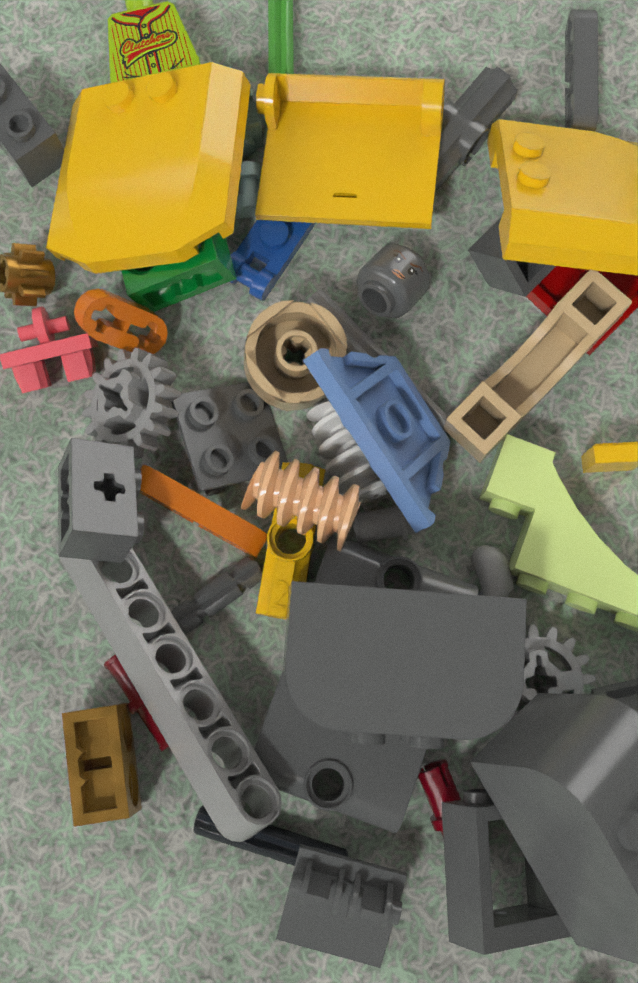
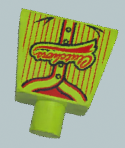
(148, 41)

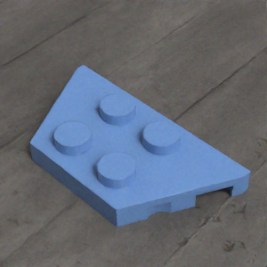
(388, 424)

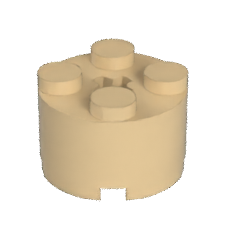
(297, 328)

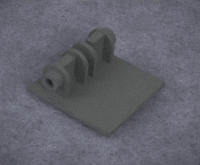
(226, 434)
(341, 905)

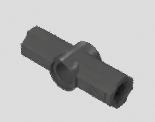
(470, 118)

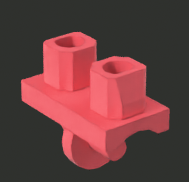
(29, 362)

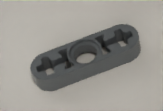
(581, 70)

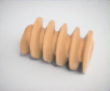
(303, 499)

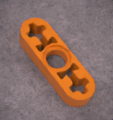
(203, 511)

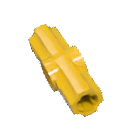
(284, 568)

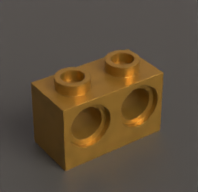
(101, 764)

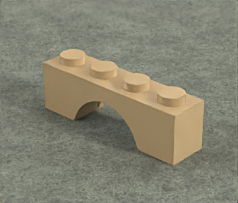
(537, 365)

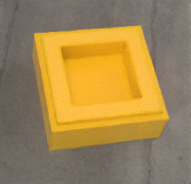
(610, 457)

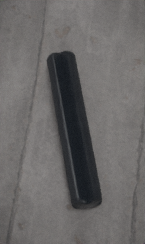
(269, 842)

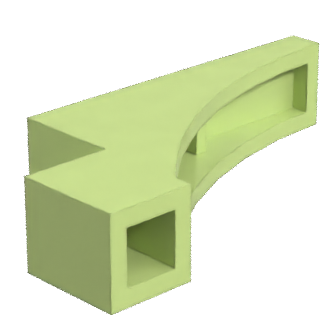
(556, 541)

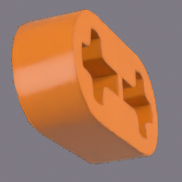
(125, 314)

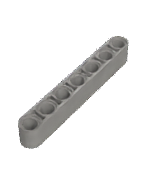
(168, 693)

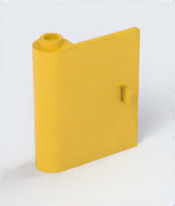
(350, 149)

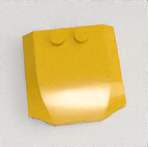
(150, 168)
(566, 196)

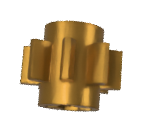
(26, 275)

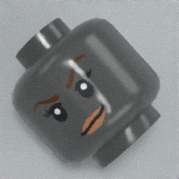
(392, 281)

